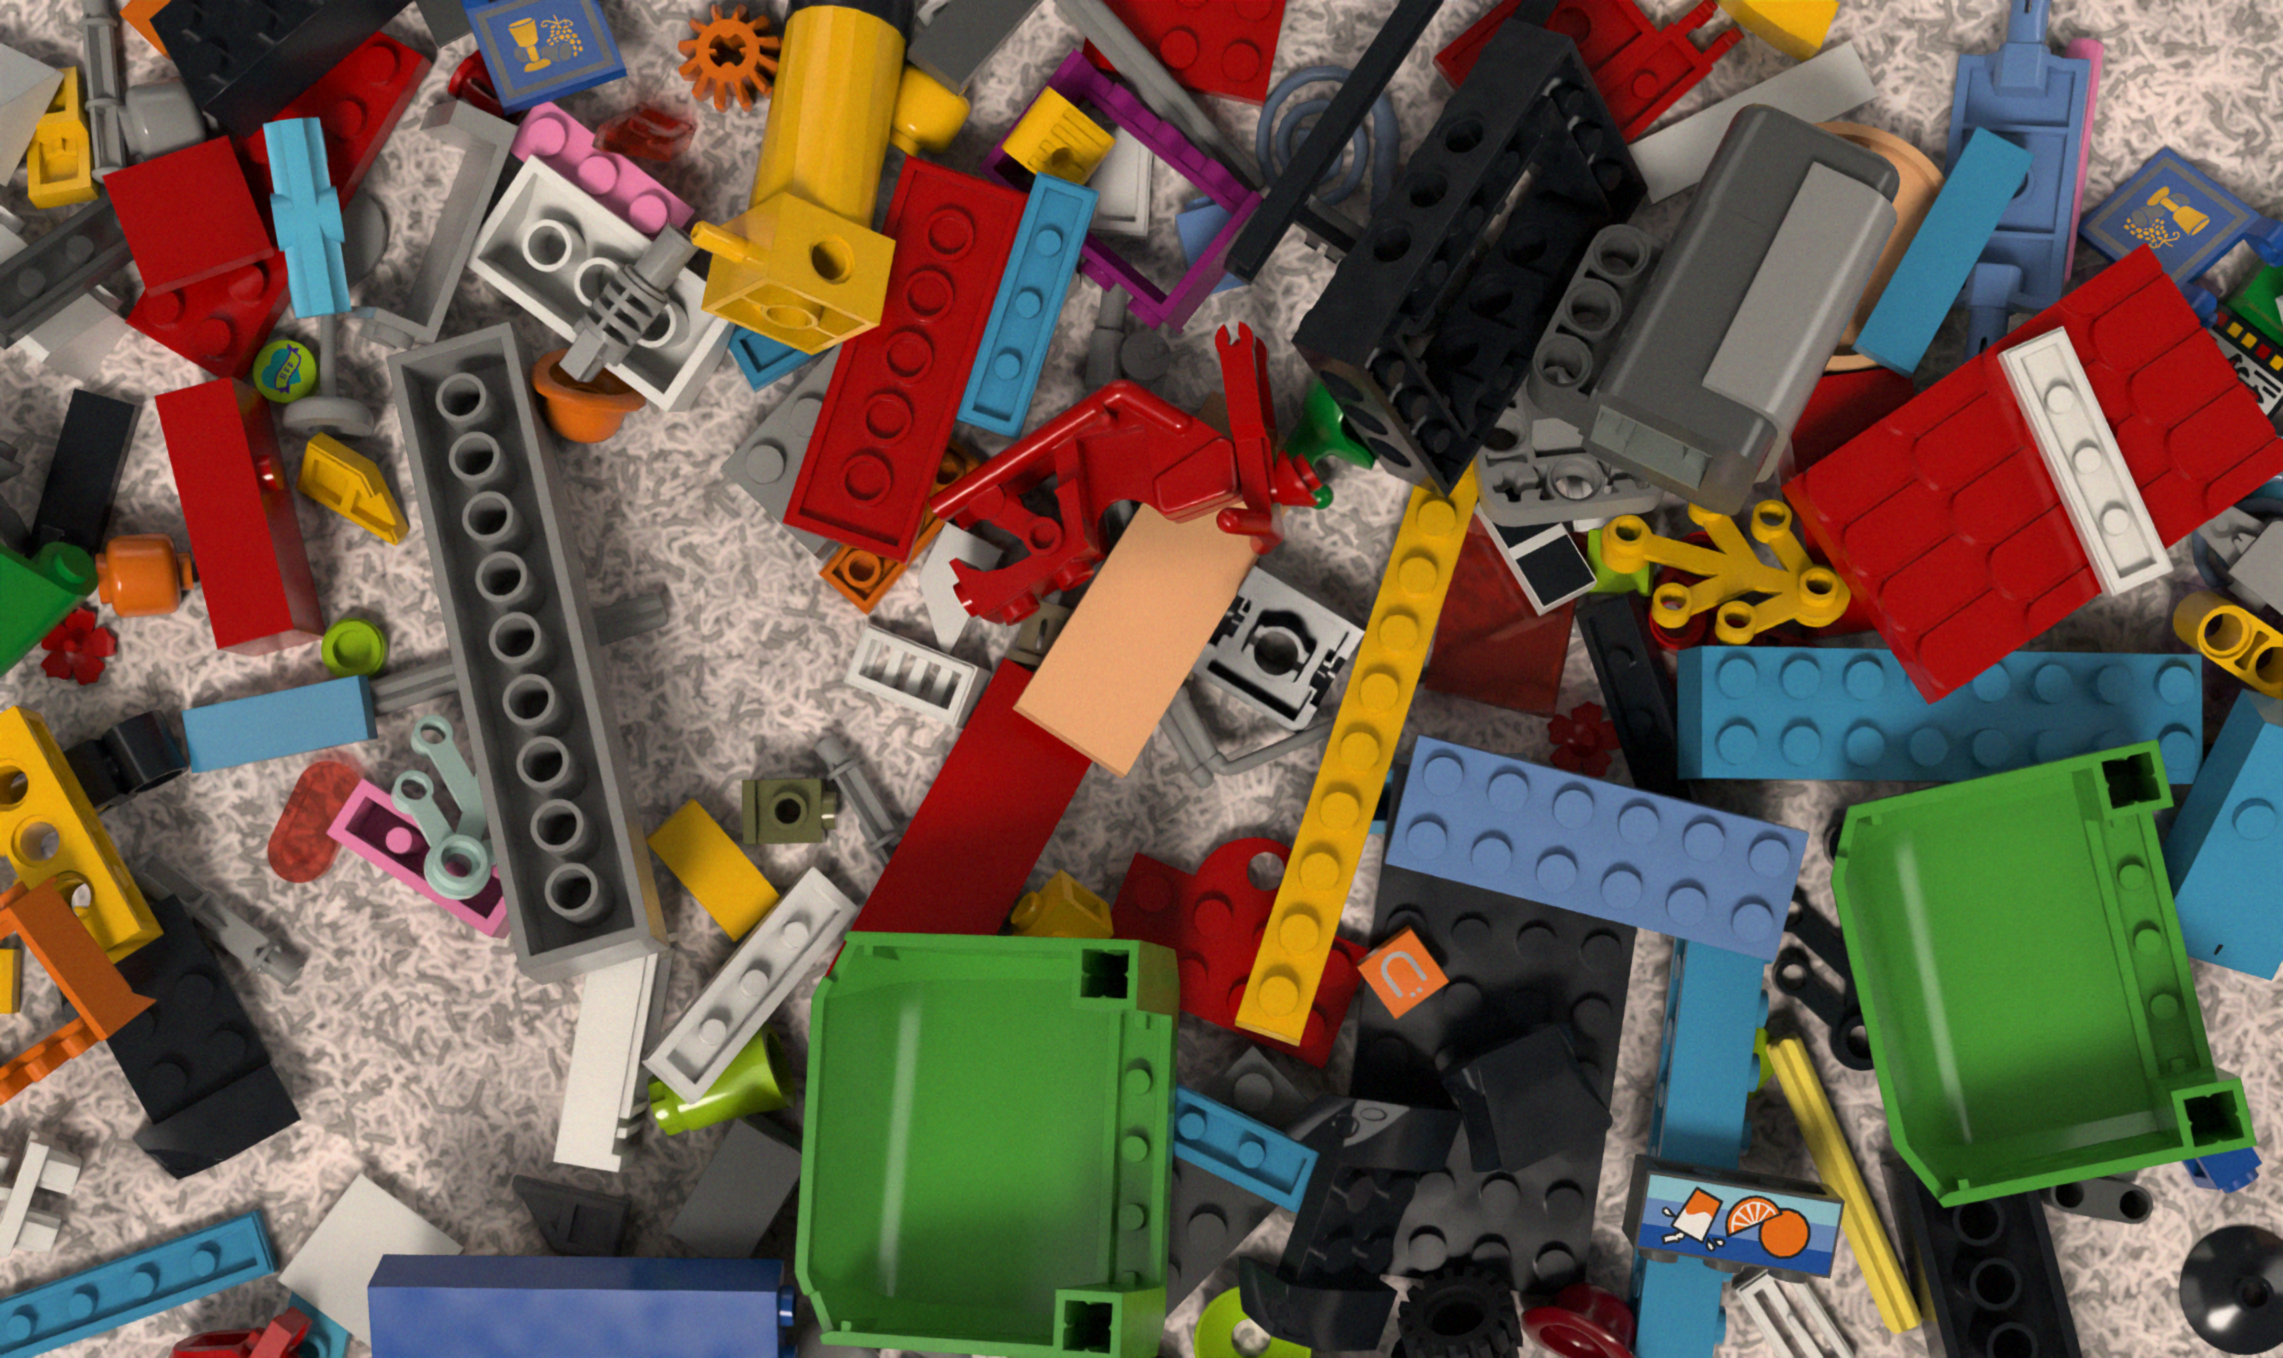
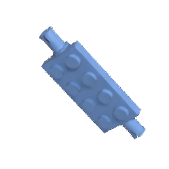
(2042, 108)

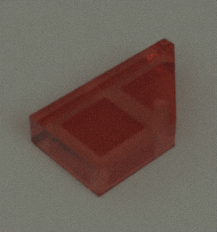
(645, 133)

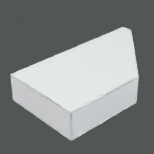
(938, 578)

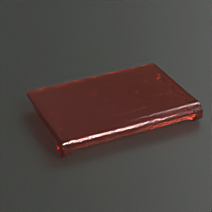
(1491, 638)

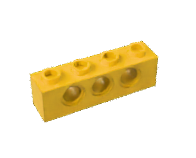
(85, 855)

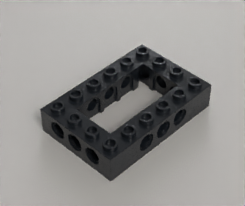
(1516, 111)

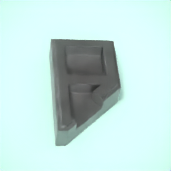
(574, 1218)

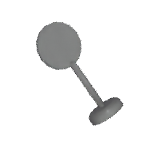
(340, 416)

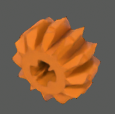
(726, 79)

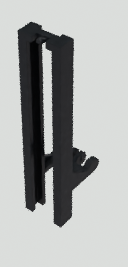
(1294, 193)

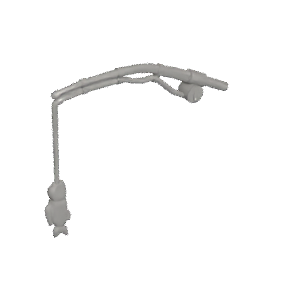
(1145, 360)

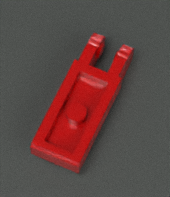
(1663, 72)

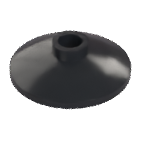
(2214, 1285)

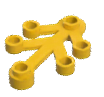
(1731, 572)

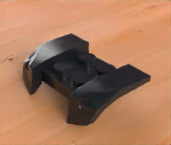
(194, 1053)
(1344, 1234)

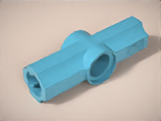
(307, 217)

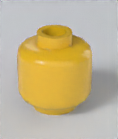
(926, 114)

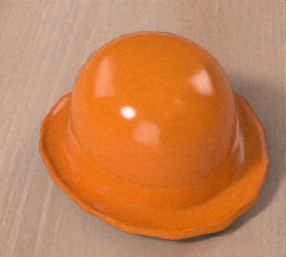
(580, 409)

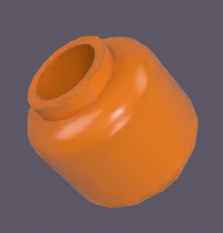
(143, 574)

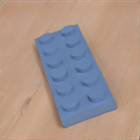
(1596, 847)

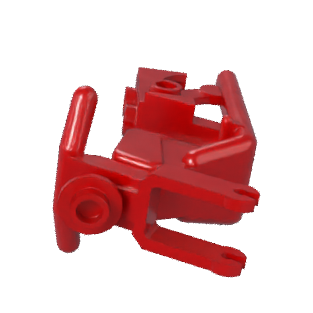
(1128, 448)

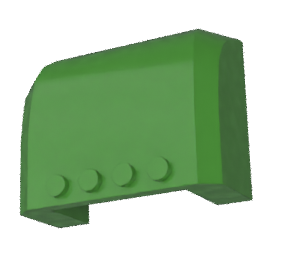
(2030, 978)
(990, 1145)

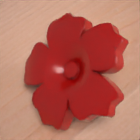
(77, 648)
(1583, 740)

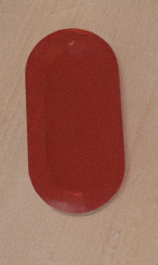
(299, 843)

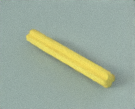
(1841, 1173)

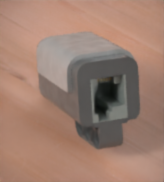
(1727, 323)

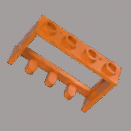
(78, 970)

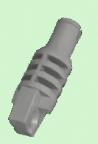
(627, 305)

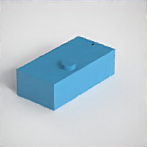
(2229, 845)

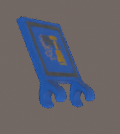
(543, 48)
(2184, 222)

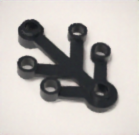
(1833, 953)

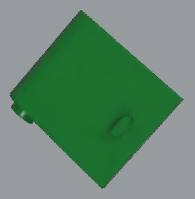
(39, 596)

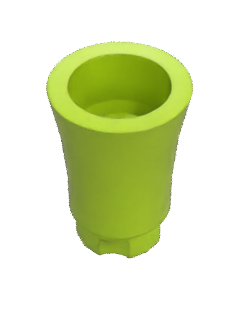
(750, 1084)

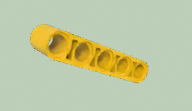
(2235, 643)

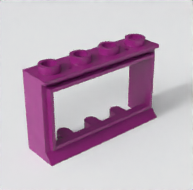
(1079, 81)

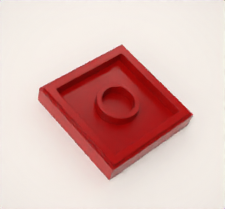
(188, 216)

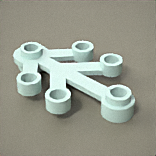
(444, 844)

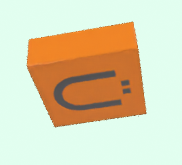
(1402, 971)

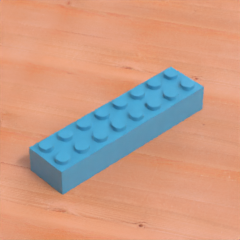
(1865, 720)

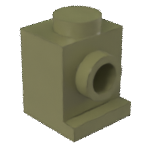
(761, 806)

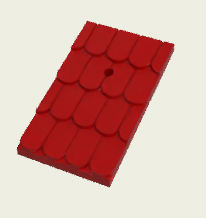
(1950, 510)

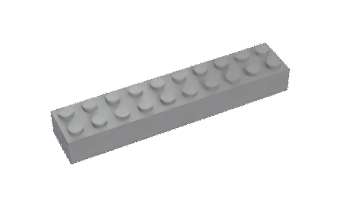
(526, 657)

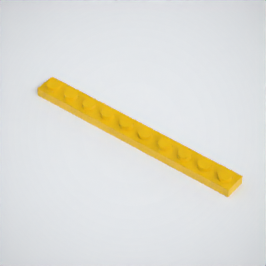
(1356, 763)

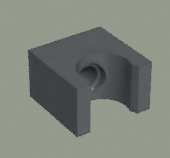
(741, 1189)

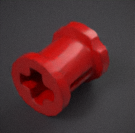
(469, 84)

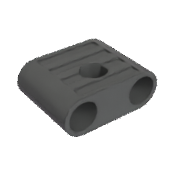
(2101, 1199)

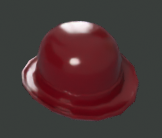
(1583, 1323)

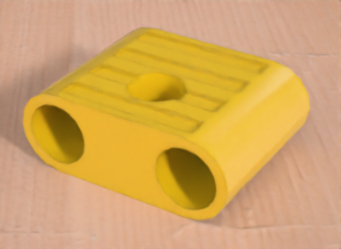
(1058, 140)

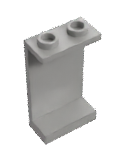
(486, 147)

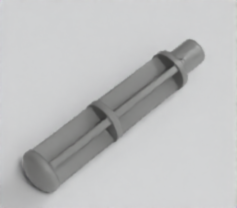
(102, 87)
(874, 818)
(216, 918)

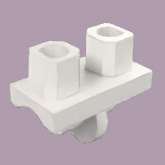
(39, 1166)

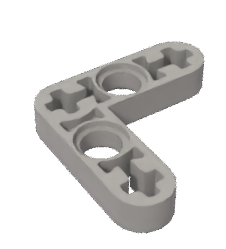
(1522, 471)

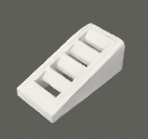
(965, 698)

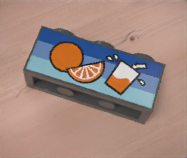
(1732, 1218)

